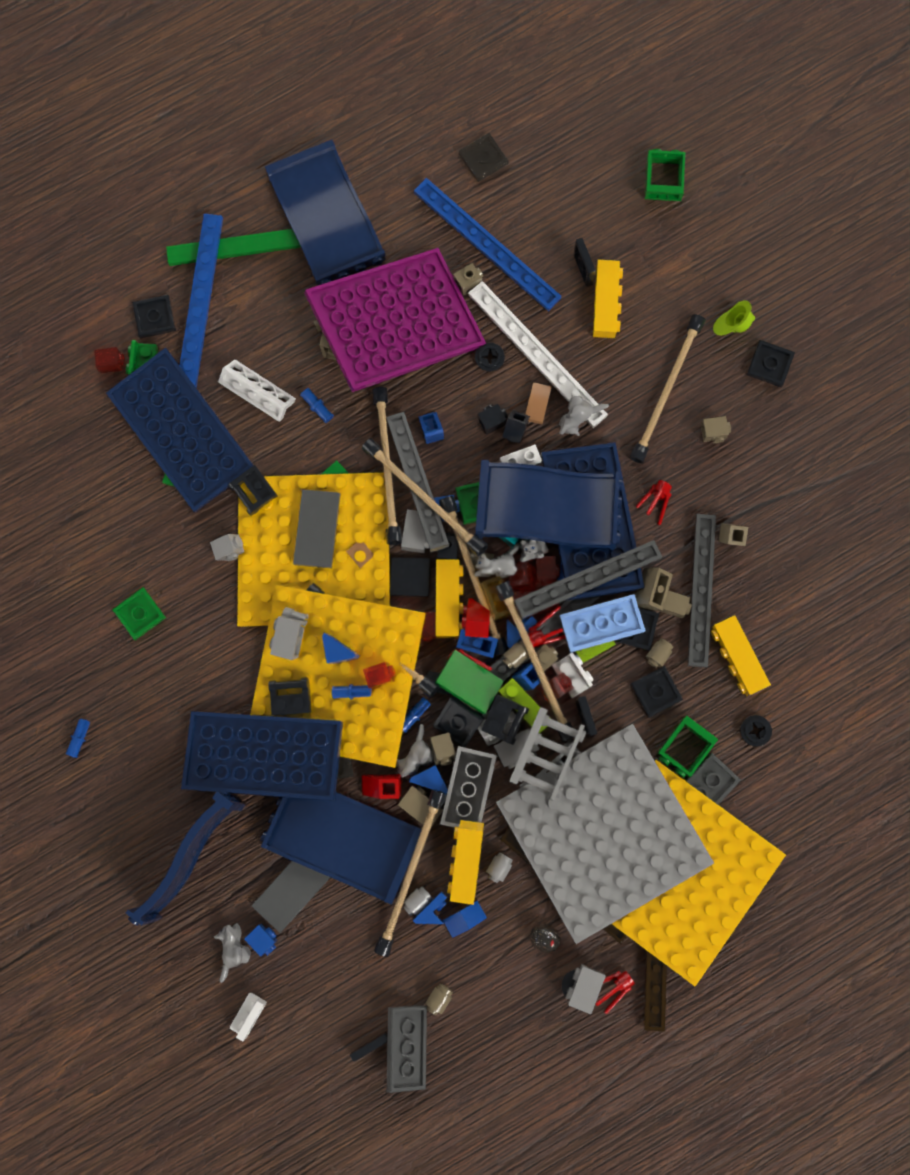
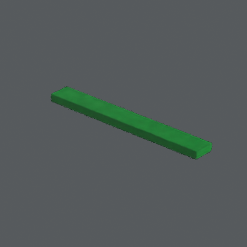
(236, 246)

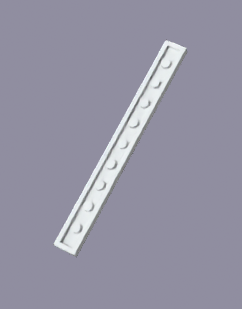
(532, 348)

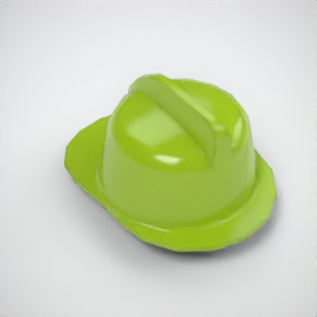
(735, 320)

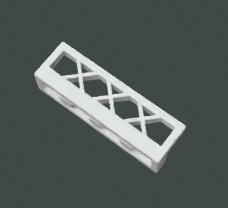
(253, 391)

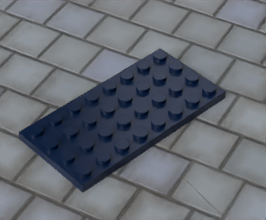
(180, 429)
(596, 460)
(262, 755)

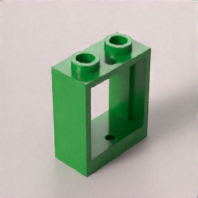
(664, 192)
(699, 731)

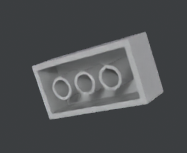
(468, 787)

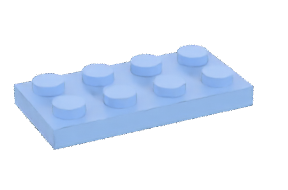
(602, 623)

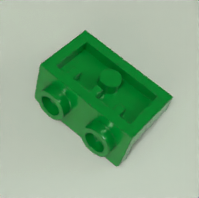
(139, 354)

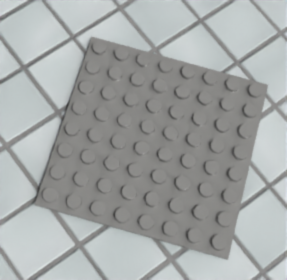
(608, 836)

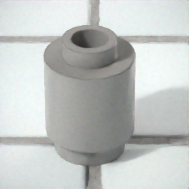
(499, 867)
(417, 901)

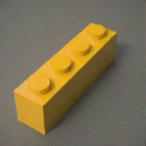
(606, 299)
(447, 598)
(740, 656)
(466, 863)

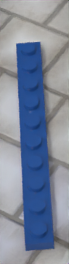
(487, 244)
(201, 296)

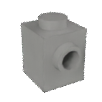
(227, 547)

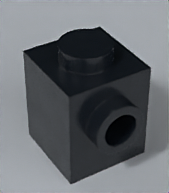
(492, 418)
(516, 426)
(450, 552)

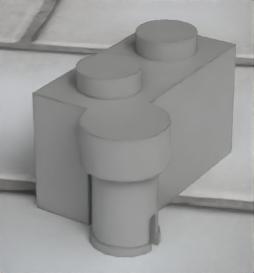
(288, 634)

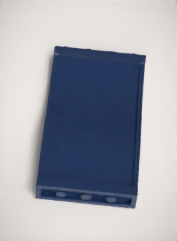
(325, 213)
(548, 505)
(344, 842)
(185, 858)

